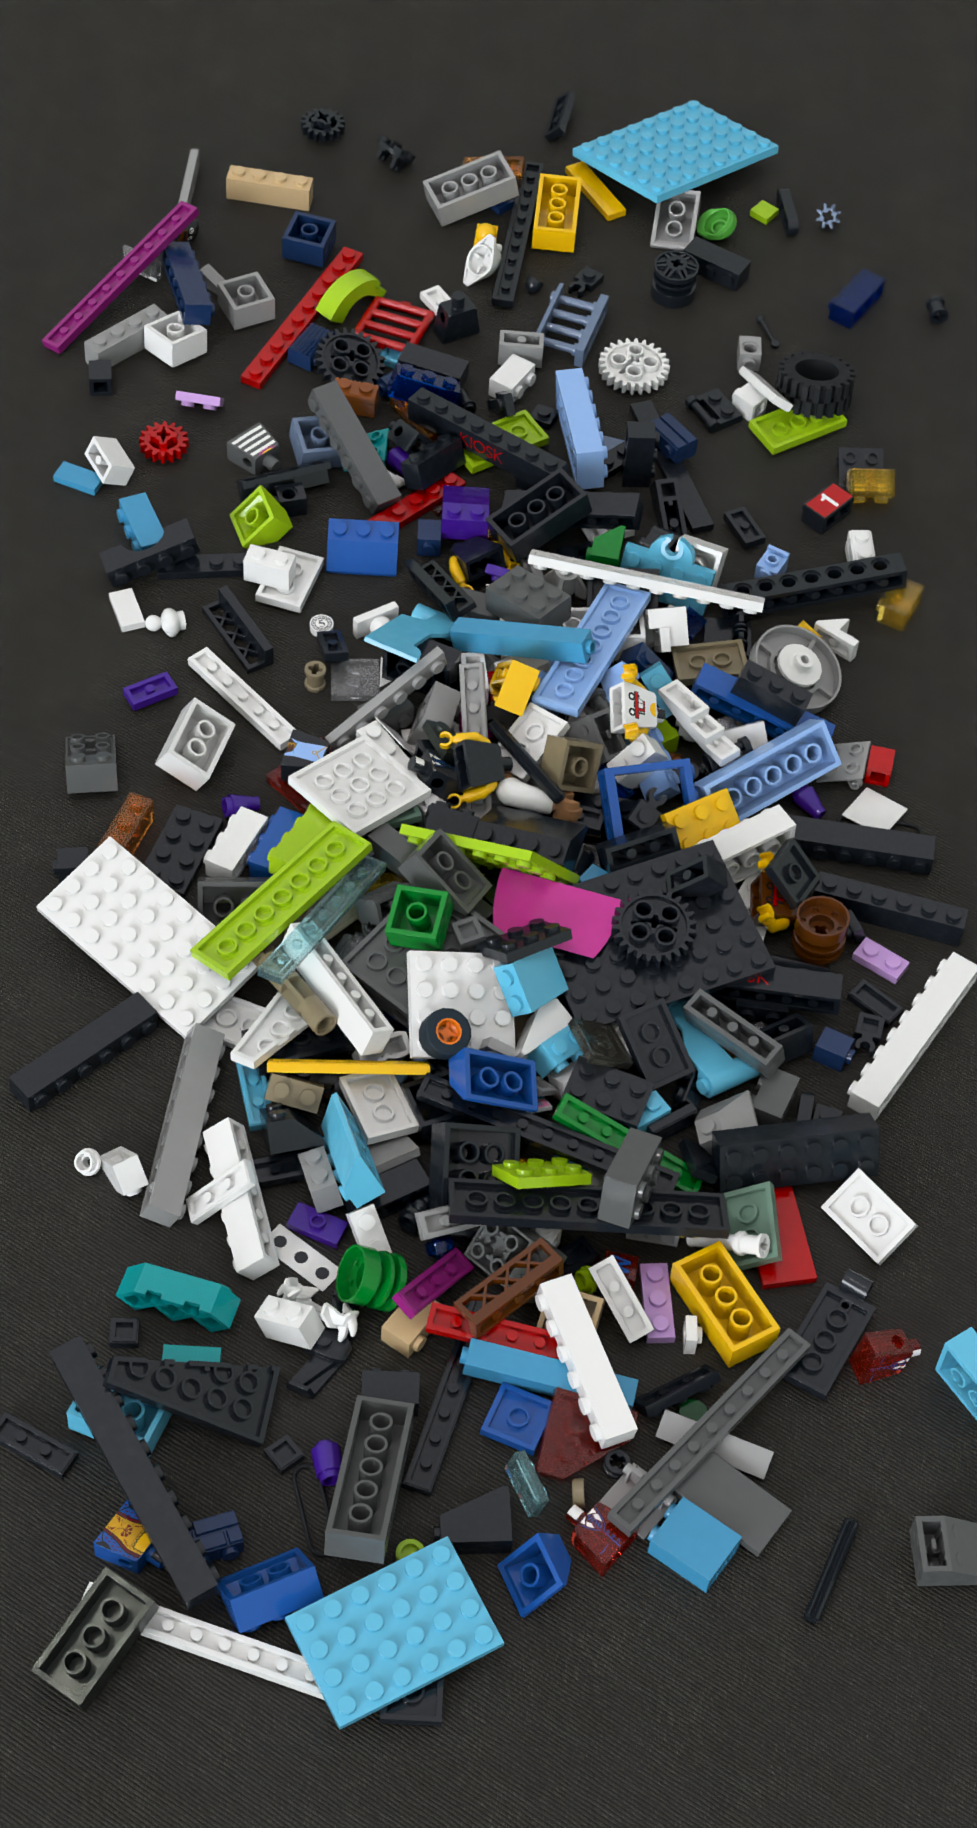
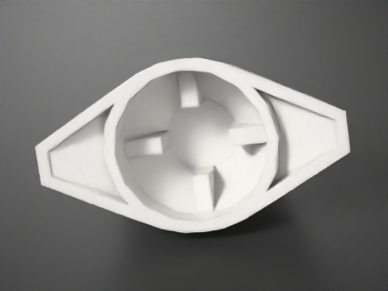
(482, 260)

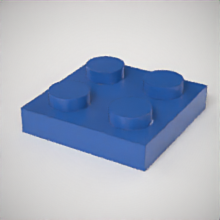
(516, 1418)

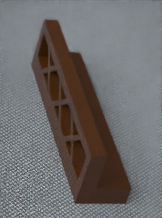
(516, 1295)

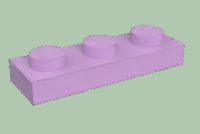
(657, 1301)

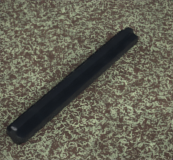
(526, 761)

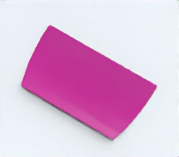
(528, 897)

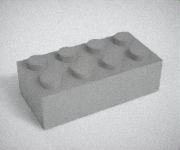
(470, 188)

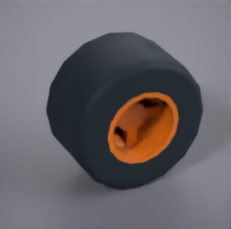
(452, 1027)

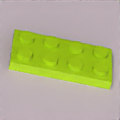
(520, 425)
(785, 430)

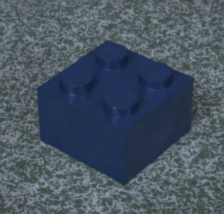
(309, 239)

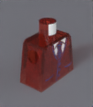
(882, 1354)
(597, 1537)

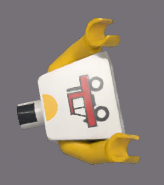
(633, 706)

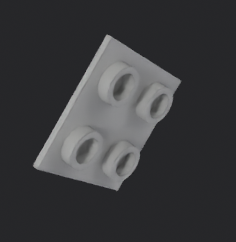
(853, 760)
(626, 1482)

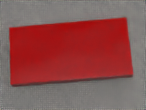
(796, 1261)

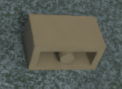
(294, 1091)

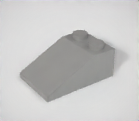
(676, 221)

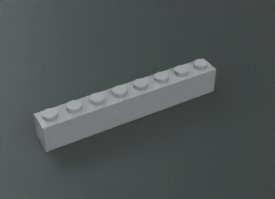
(183, 1126)

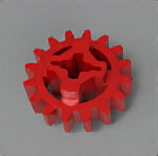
(163, 442)

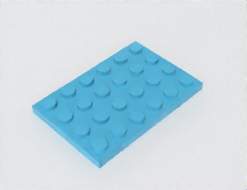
(393, 1632)

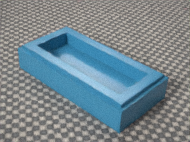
(78, 478)

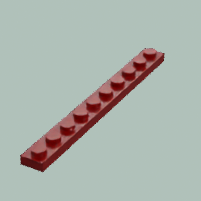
(299, 319)

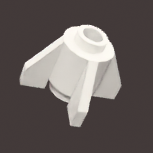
(567, 583)

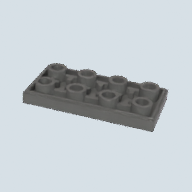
(734, 1502)

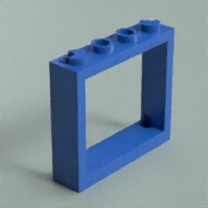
(609, 793)

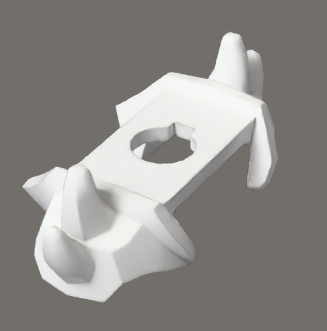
(344, 1321)

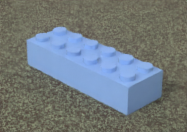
(581, 428)
(774, 768)

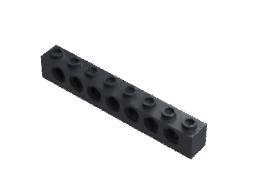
(823, 584)

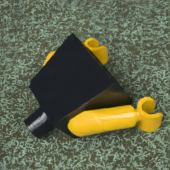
(471, 557)
(477, 765)

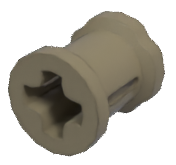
(315, 676)

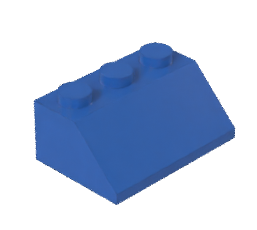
(362, 547)
(494, 1079)
(270, 1590)

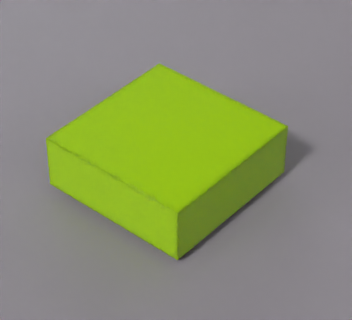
(764, 212)

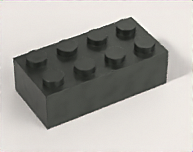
(95, 1638)

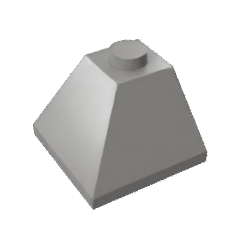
(727, 1114)

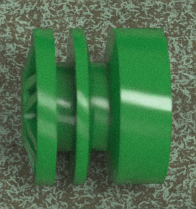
(370, 1277)

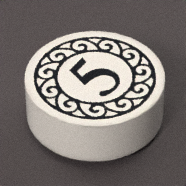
(321, 623)

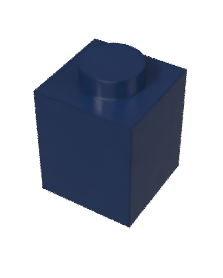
(429, 537)
(834, 1049)

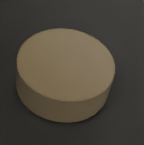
(578, 1492)

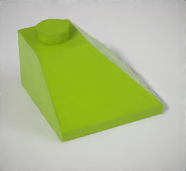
(260, 519)

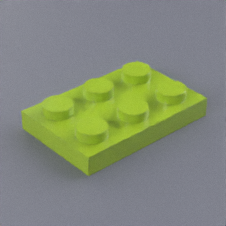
(541, 1174)

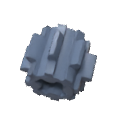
(834, 213)

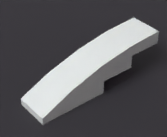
(695, 719)

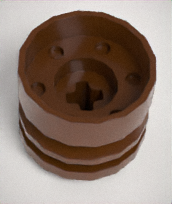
(820, 930)

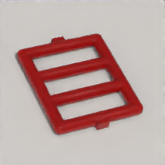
(403, 306)

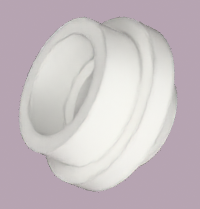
(81, 1161)

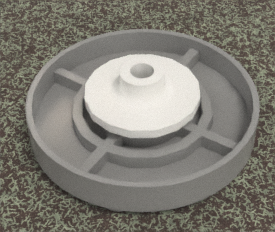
(802, 660)

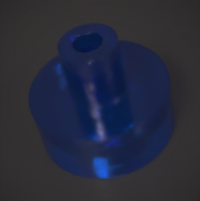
(439, 1246)

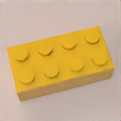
(556, 213)
(724, 1304)

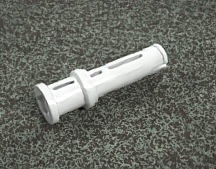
(739, 1243)

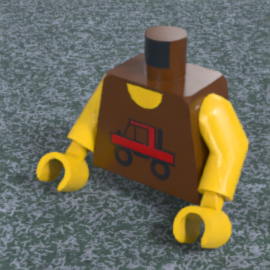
(766, 903)

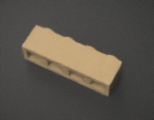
(269, 188)

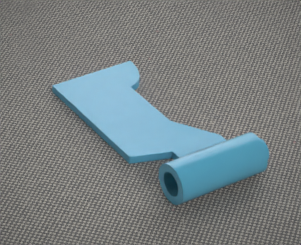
(407, 632)
(714, 1065)

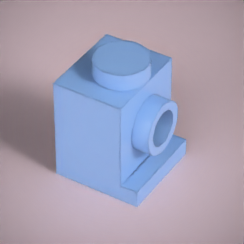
(772, 562)

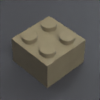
(572, 762)

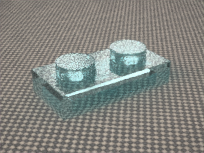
(526, 1483)

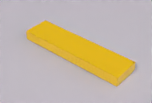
(596, 191)

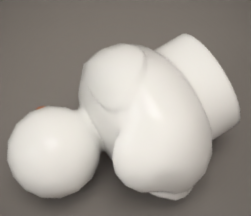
(170, 620)

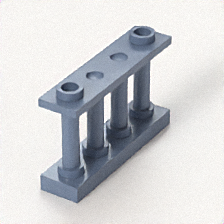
(585, 336)

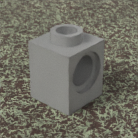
(749, 352)

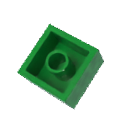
(419, 918)

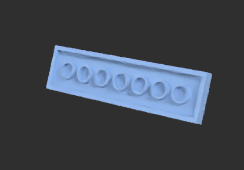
(611, 620)

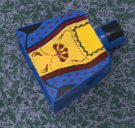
(126, 1542)

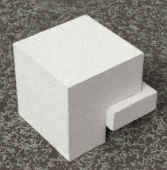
(668, 627)

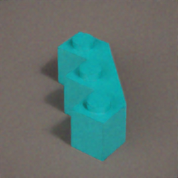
(179, 1296)

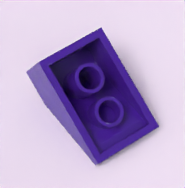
(464, 512)

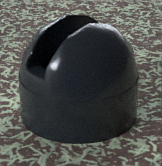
(533, 285)

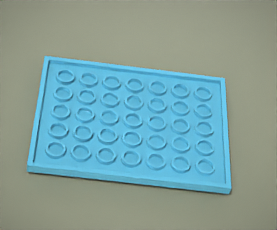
(675, 151)

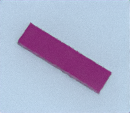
(432, 1283)

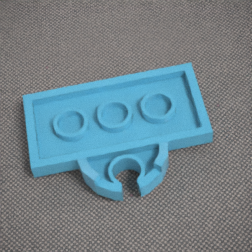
(672, 565)

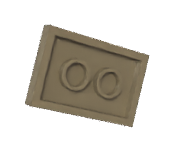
(725, 655)

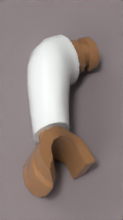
(525, 796)

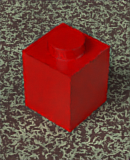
(879, 766)

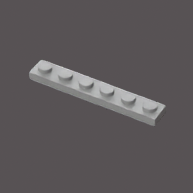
(388, 698)

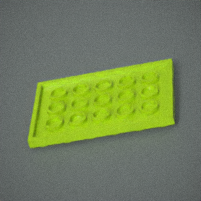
(498, 856)

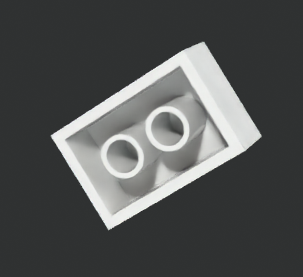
(195, 744)

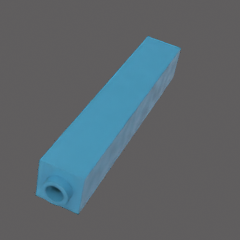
(522, 640)
(525, 1369)

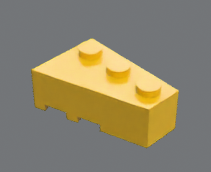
(513, 685)

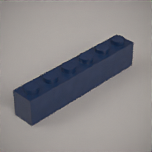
(187, 284)

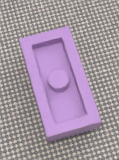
(190, 399)
(880, 960)

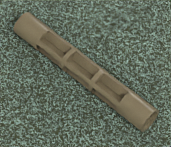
(302, 998)

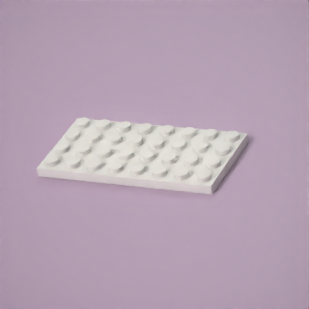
(141, 935)

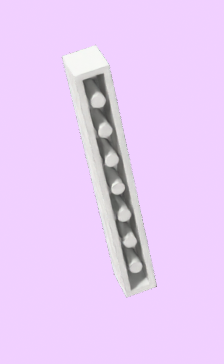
(913, 1036)

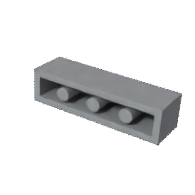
(123, 338)

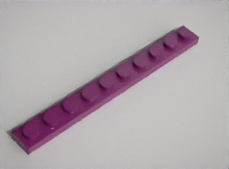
(120, 277)

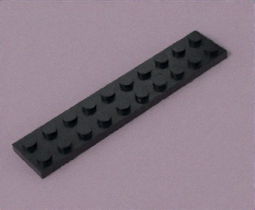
(578, 1208)

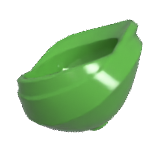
(717, 224)

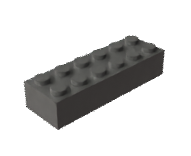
(369, 1480)

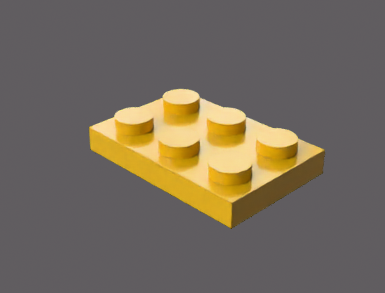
(703, 818)

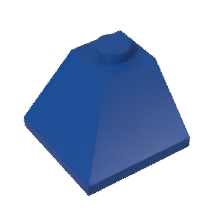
(536, 1571)

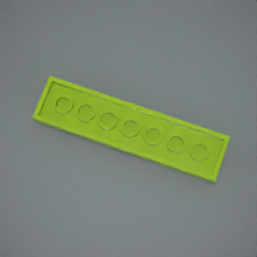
(281, 900)

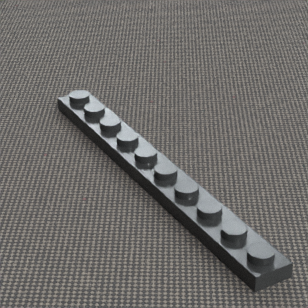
(708, 1432)

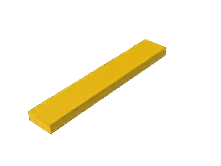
(348, 1066)

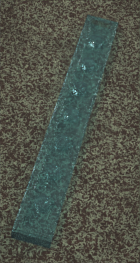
(321, 920)

